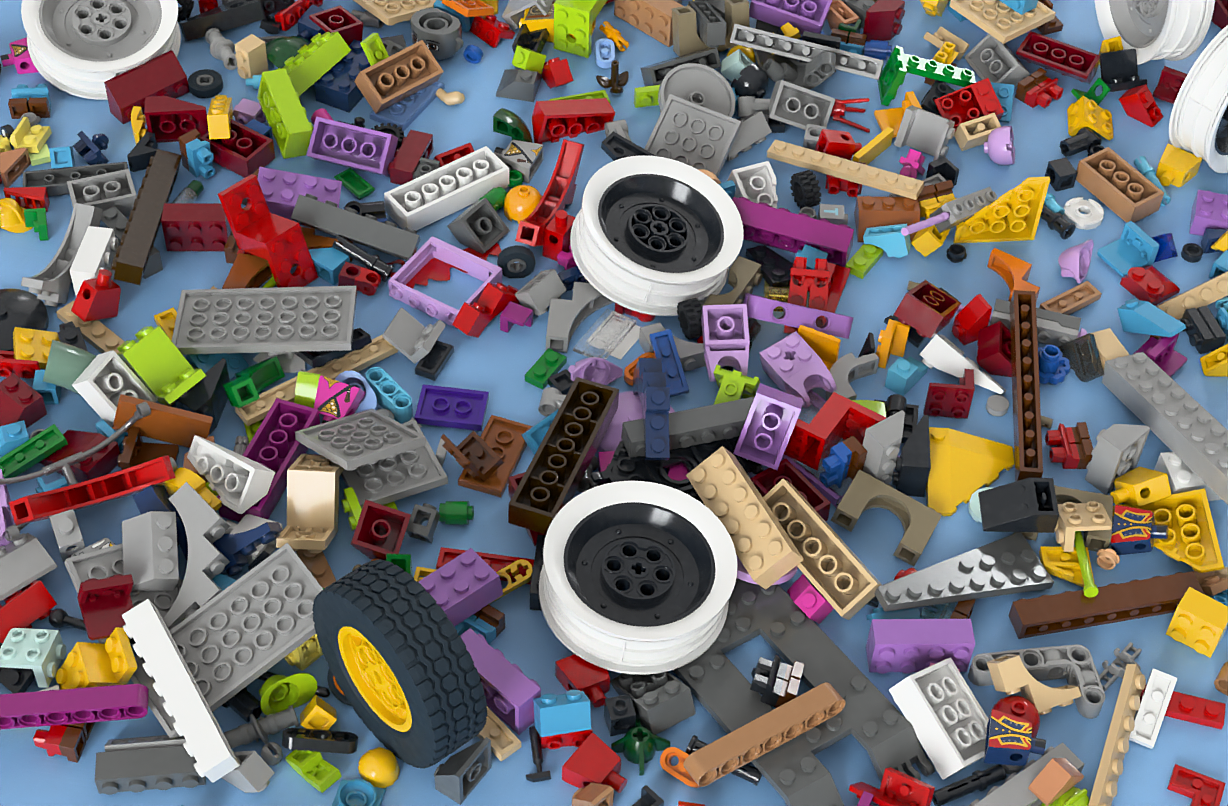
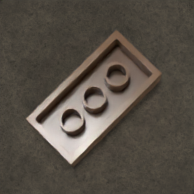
(649, 16)
(398, 76)
(1119, 185)

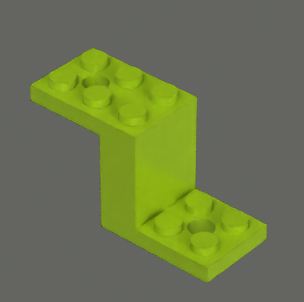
(575, 18)
(159, 364)

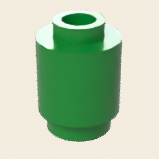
(496, 197)
(456, 512)

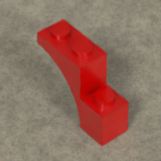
(476, 316)

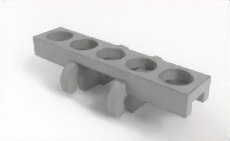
(1119, 671)

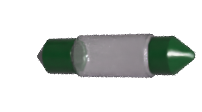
(190, 193)

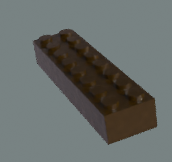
(563, 455)

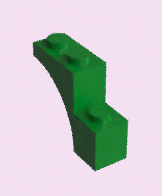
(252, 381)

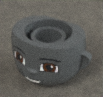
(438, 30)

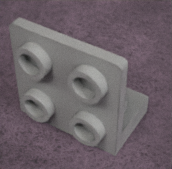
(411, 336)

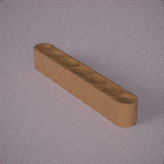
(764, 734)

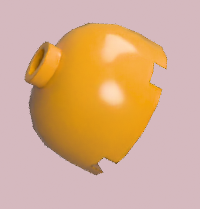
(521, 202)

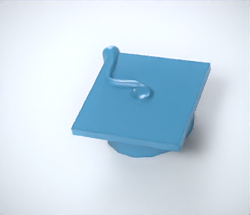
(358, 793)

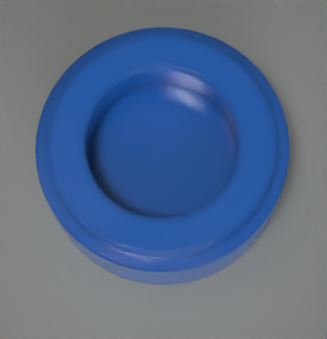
(473, 54)

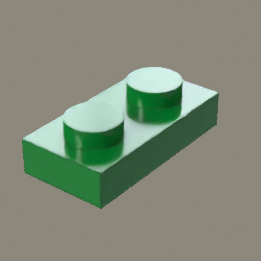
(545, 367)

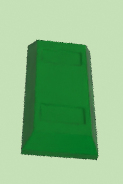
(355, 183)

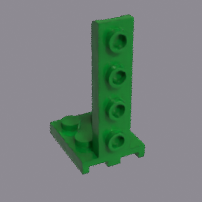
(900, 64)

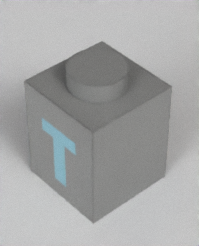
(833, 213)

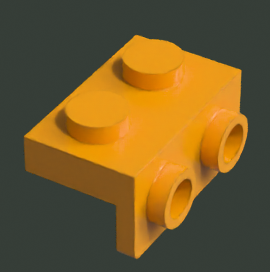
(892, 341)

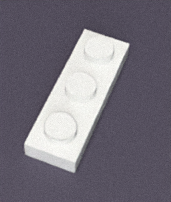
(1152, 708)

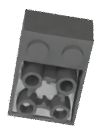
(656, 698)

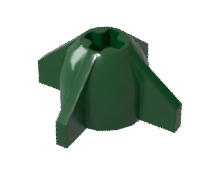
(640, 745)

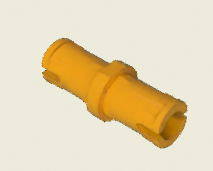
(614, 35)

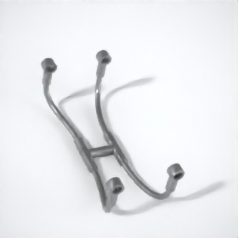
(142, 410)

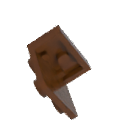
(139, 452)
(474, 455)

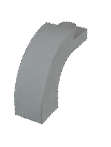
(849, 369)

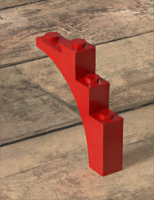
(557, 194)
(92, 492)

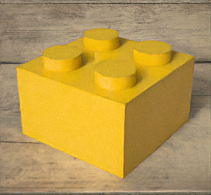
(1199, 622)

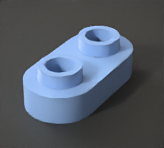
(604, 52)

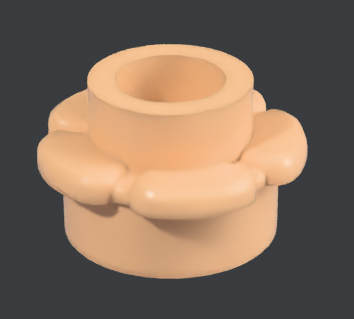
(1107, 558)

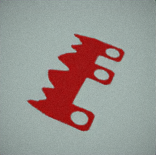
(440, 270)

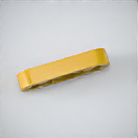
(513, 568)

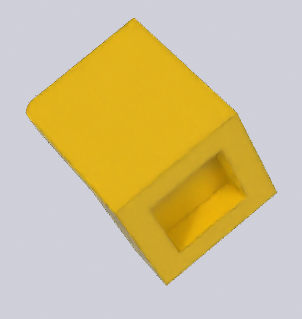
(318, 715)

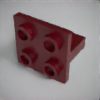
(1169, 84)

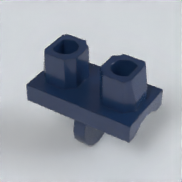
(98, 143)

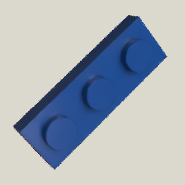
(665, 348)

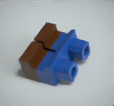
(843, 462)

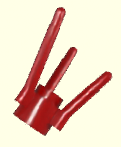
(839, 110)

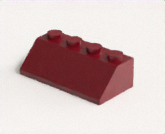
(1059, 57)
(154, 78)

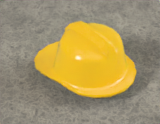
(12, 216)

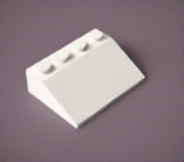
(943, 716)

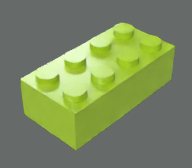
(315, 59)
(284, 113)

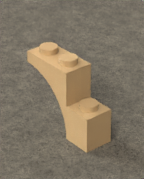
(1012, 677)

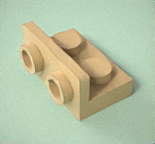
(942, 36)

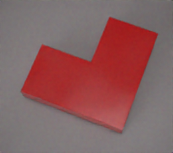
(1199, 787)

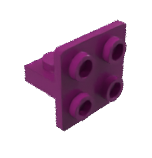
(1163, 353)

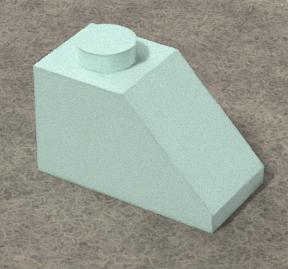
(734, 64)

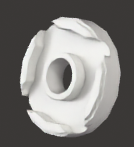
(1083, 221)

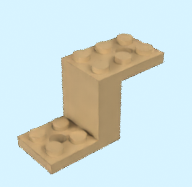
(311, 503)

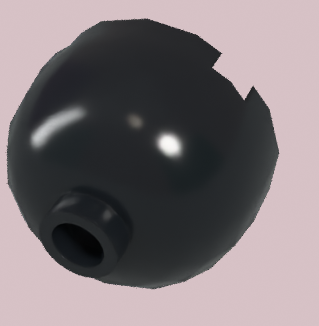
(752, 82)

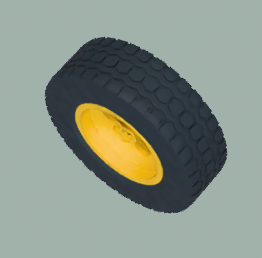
(400, 663)

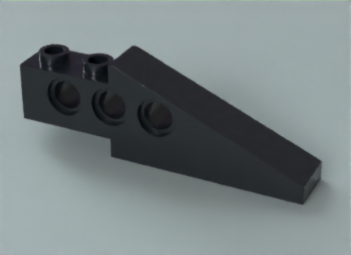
(231, 16)

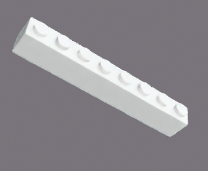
(180, 692)

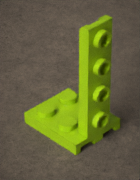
(734, 385)

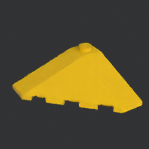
(1008, 218)
(961, 467)
(1190, 529)

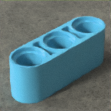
(390, 394)

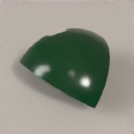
(283, 48)
(512, 125)

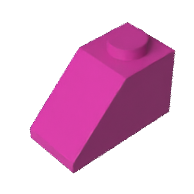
(809, 599)

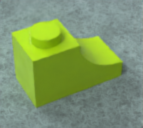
(528, 59)

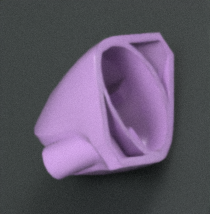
(1076, 261)
(595, 370)

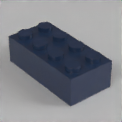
(338, 85)

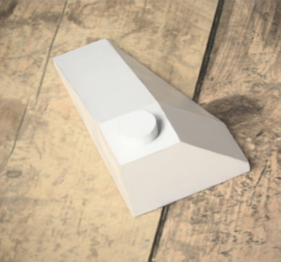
(756, 183)
(949, 358)
(231, 475)

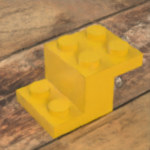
(98, 663)

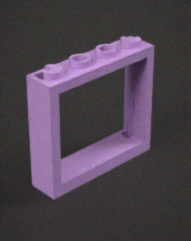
(452, 255)

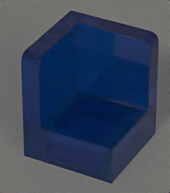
(1167, 247)

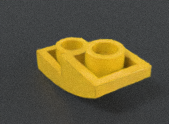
(138, 123)

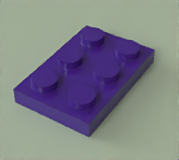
(451, 407)

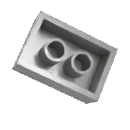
(105, 191)

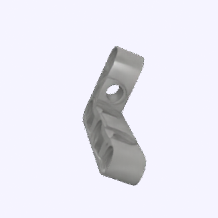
(1052, 663)

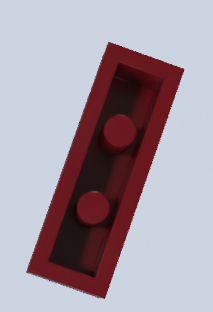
(408, 157)

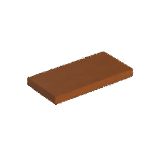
(164, 423)
(507, 442)

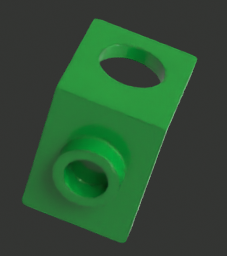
(1091, 93)

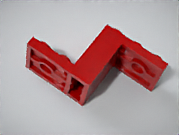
(267, 234)
(834, 421)

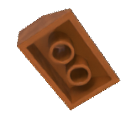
(884, 211)

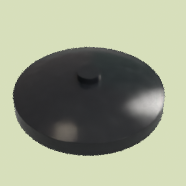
(20, 310)

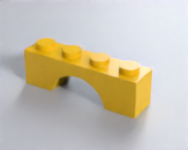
(219, 117)

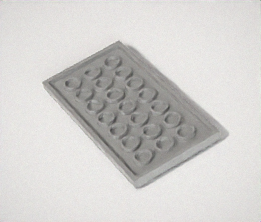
(265, 320)
(242, 631)

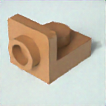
(1211, 583)

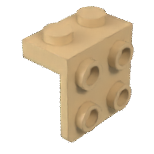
(1079, 517)

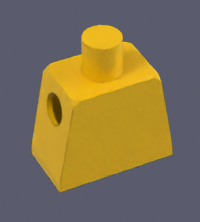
(1177, 166)
(1141, 487)

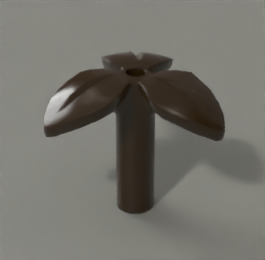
(616, 79)

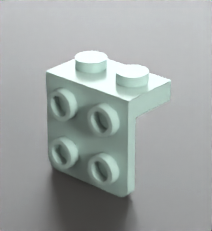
(33, 650)

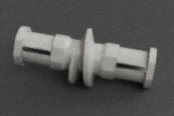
(221, 48)

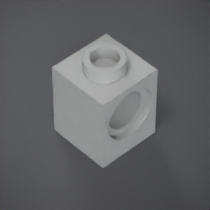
(812, 135)

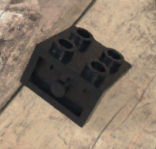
(1120, 70)

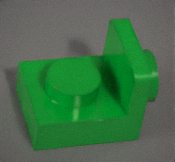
(37, 219)

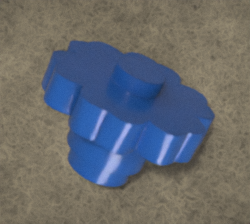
(1052, 365)

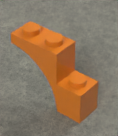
(1012, 270)

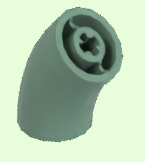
(66, 364)

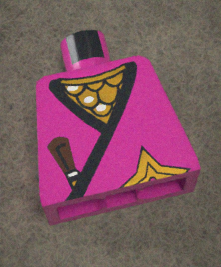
(19, 57)
(336, 399)

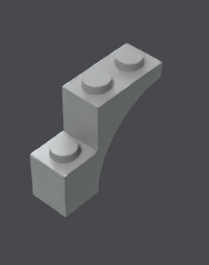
(690, 353)

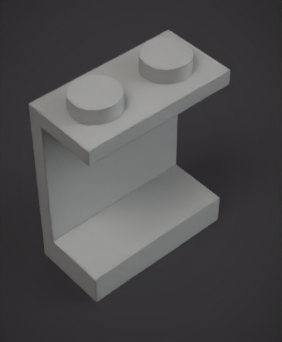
(516, 8)
(925, 132)

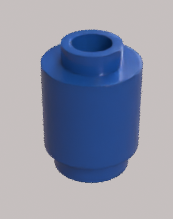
(878, 49)

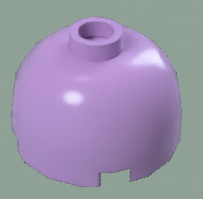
(1001, 146)

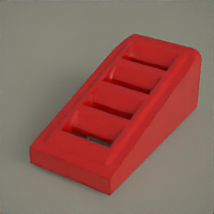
(37, 197)

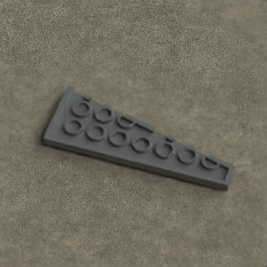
(987, 571)

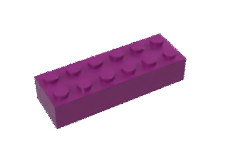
(792, 231)
(276, 449)

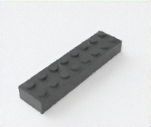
(56, 179)

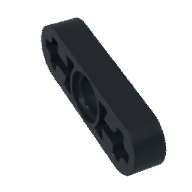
(319, 740)

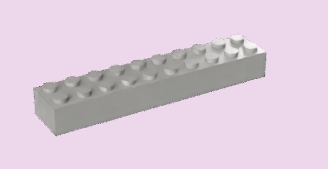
(1172, 417)

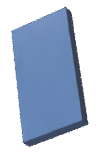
(408, 109)

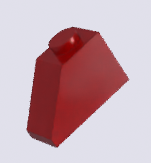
(971, 320)

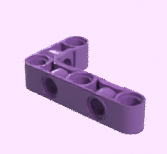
(796, 315)

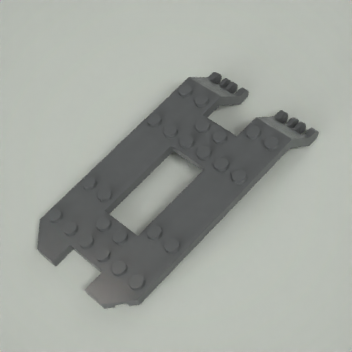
(795, 637)

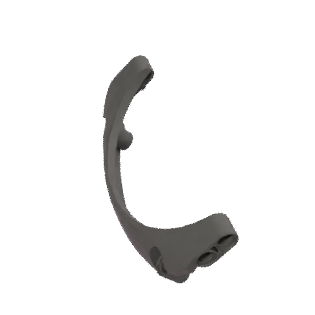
(799, 73)

